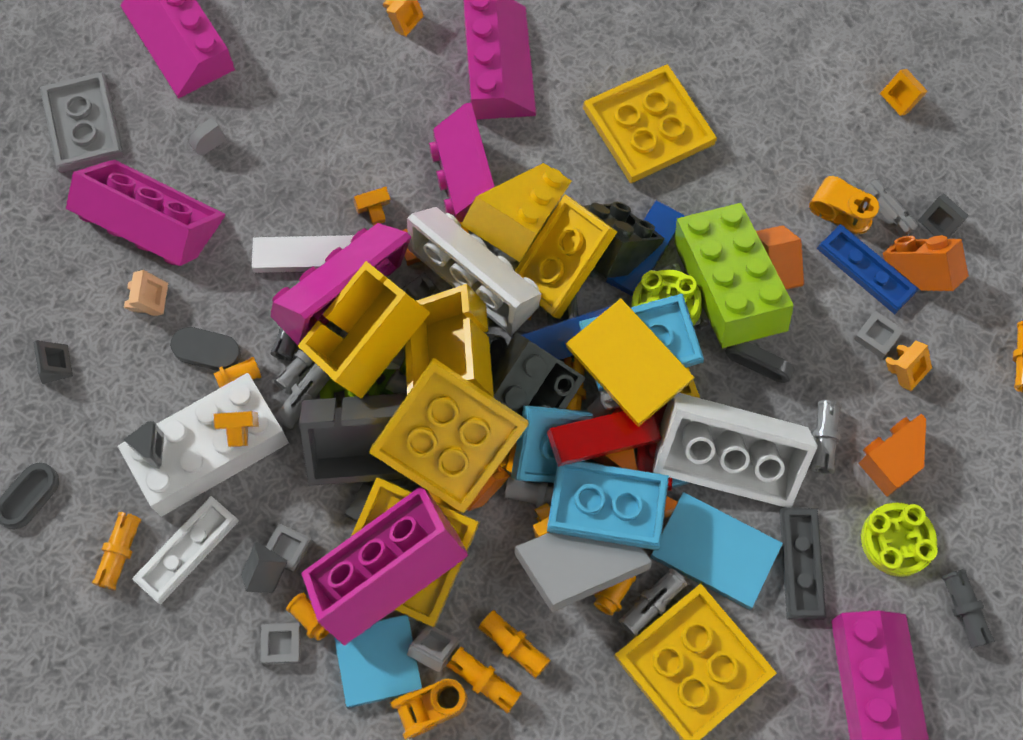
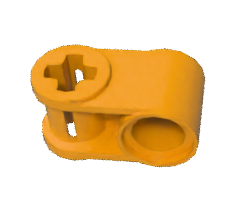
(843, 204)
(427, 707)

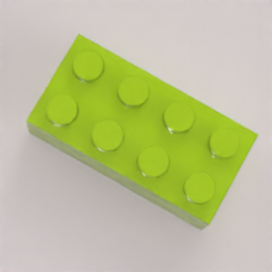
(733, 275)

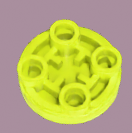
(667, 283)
(899, 539)

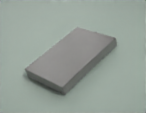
(81, 122)
(577, 567)

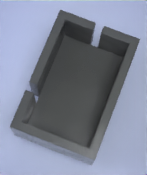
(340, 437)

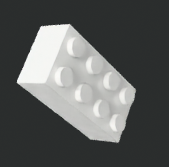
(197, 453)

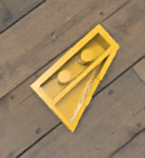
(517, 209)

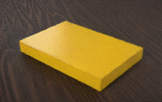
(565, 254)
(629, 362)

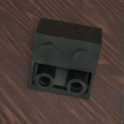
(631, 244)
(533, 377)

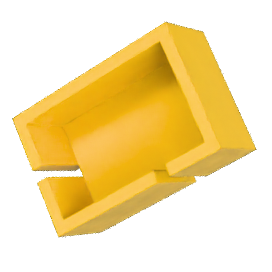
(378, 326)
(453, 337)

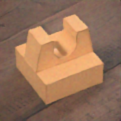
(146, 294)

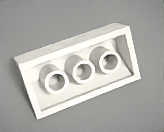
(466, 260)
(733, 450)

